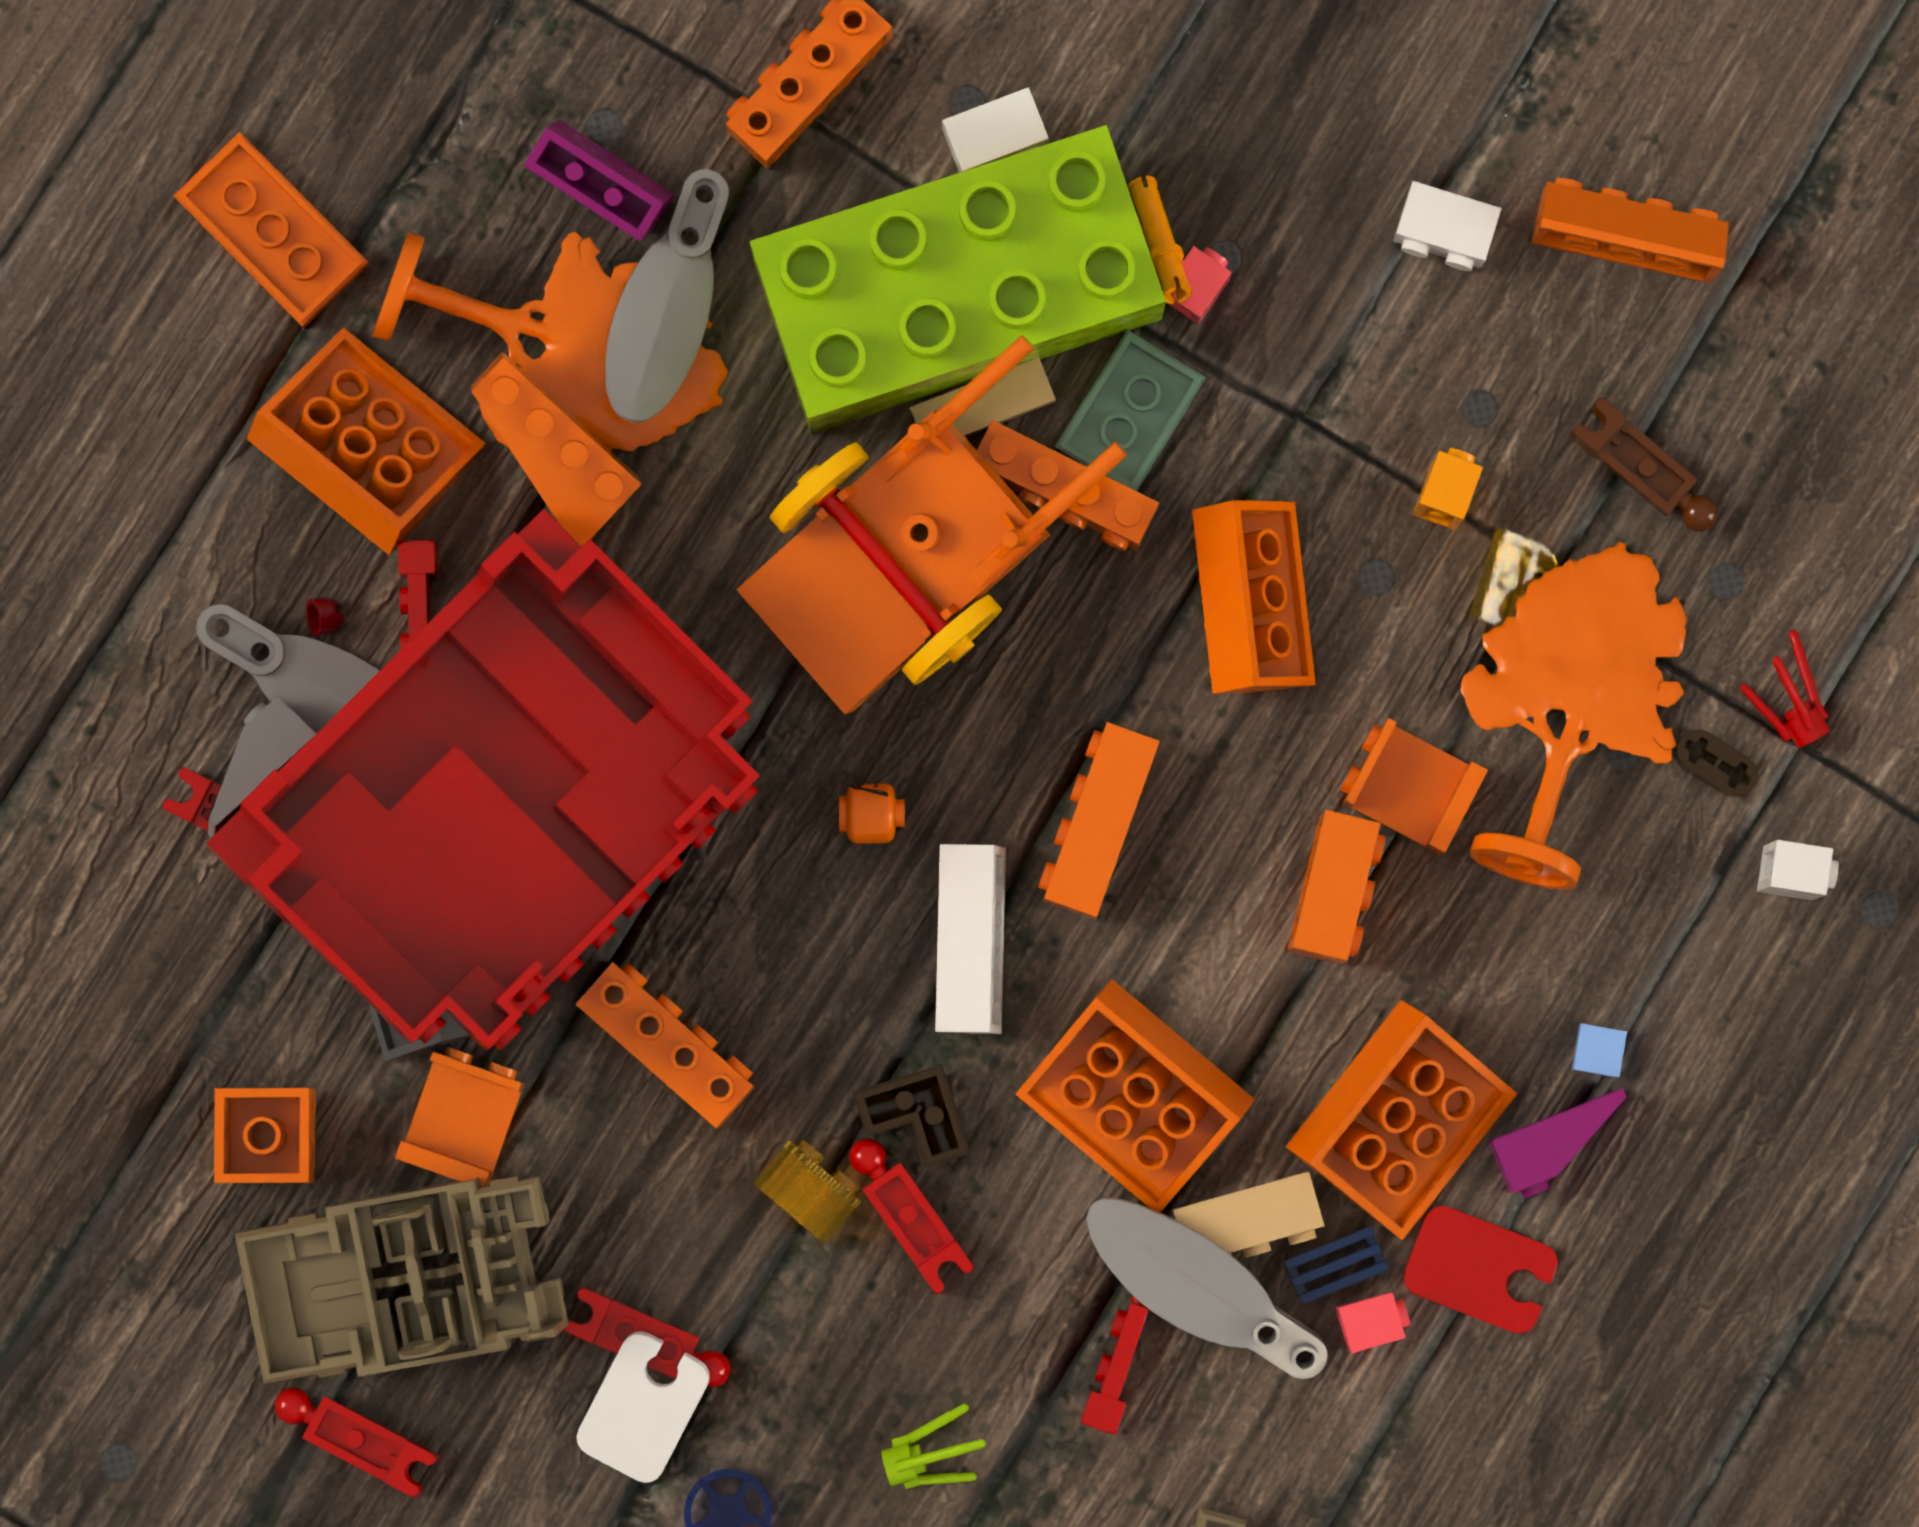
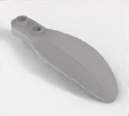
(665, 306)
(300, 670)
(1198, 1285)

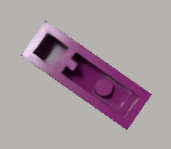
(1546, 1146)

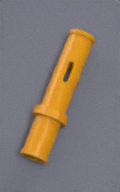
(1159, 238)

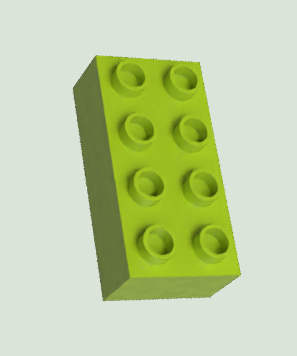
(953, 273)

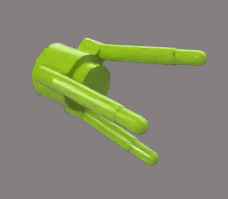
(906, 1462)

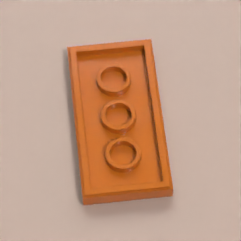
(271, 229)

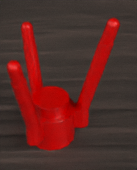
(1805, 719)

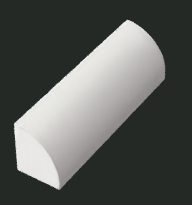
(970, 939)

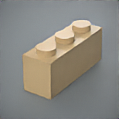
(1257, 1215)

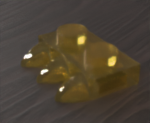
(1507, 574)

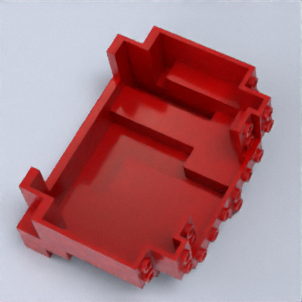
(504, 801)

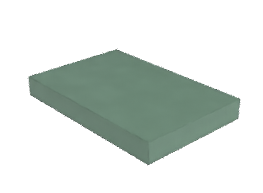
(1135, 404)

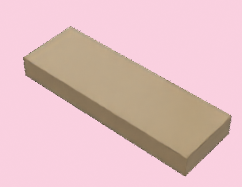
(1017, 393)

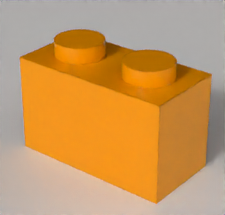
(1448, 488)

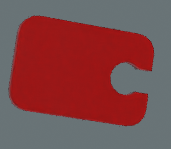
(1467, 1267)

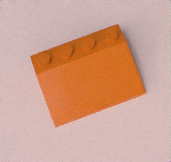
(364, 440)
(1135, 1096)
(1401, 1119)

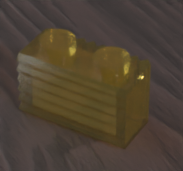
(808, 1190)

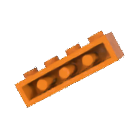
(808, 79)
(1042, 472)
(1100, 821)
(665, 1045)

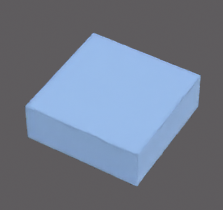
(1599, 1050)

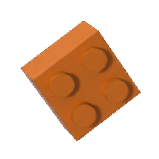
(264, 1135)

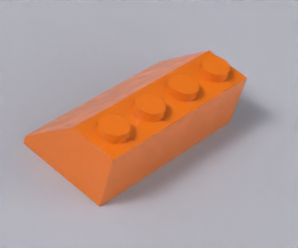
(1631, 231)
(1253, 596)

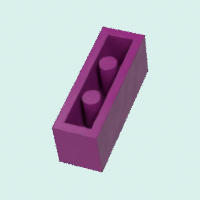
(599, 180)

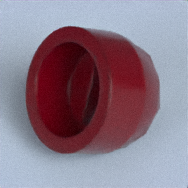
(323, 616)

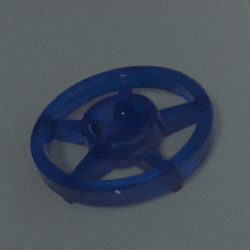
(728, 1509)

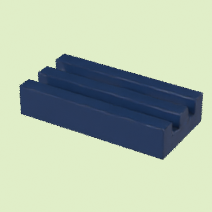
(1372, 1250)

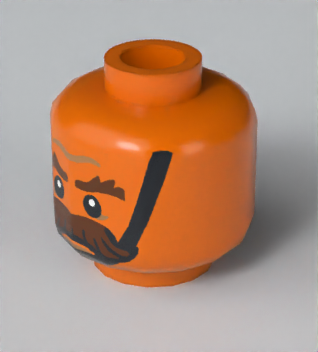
(870, 813)

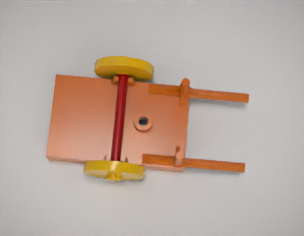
(859, 587)

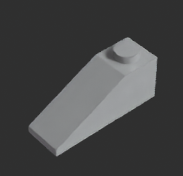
(266, 743)

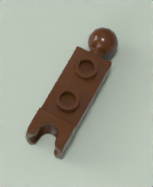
(1644, 467)

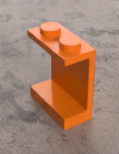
(1412, 786)
(461, 1118)

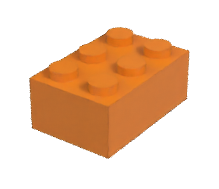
(1336, 888)

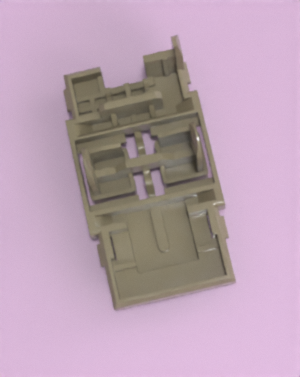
(317, 1291)

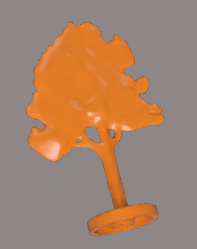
(575, 332)
(1582, 647)

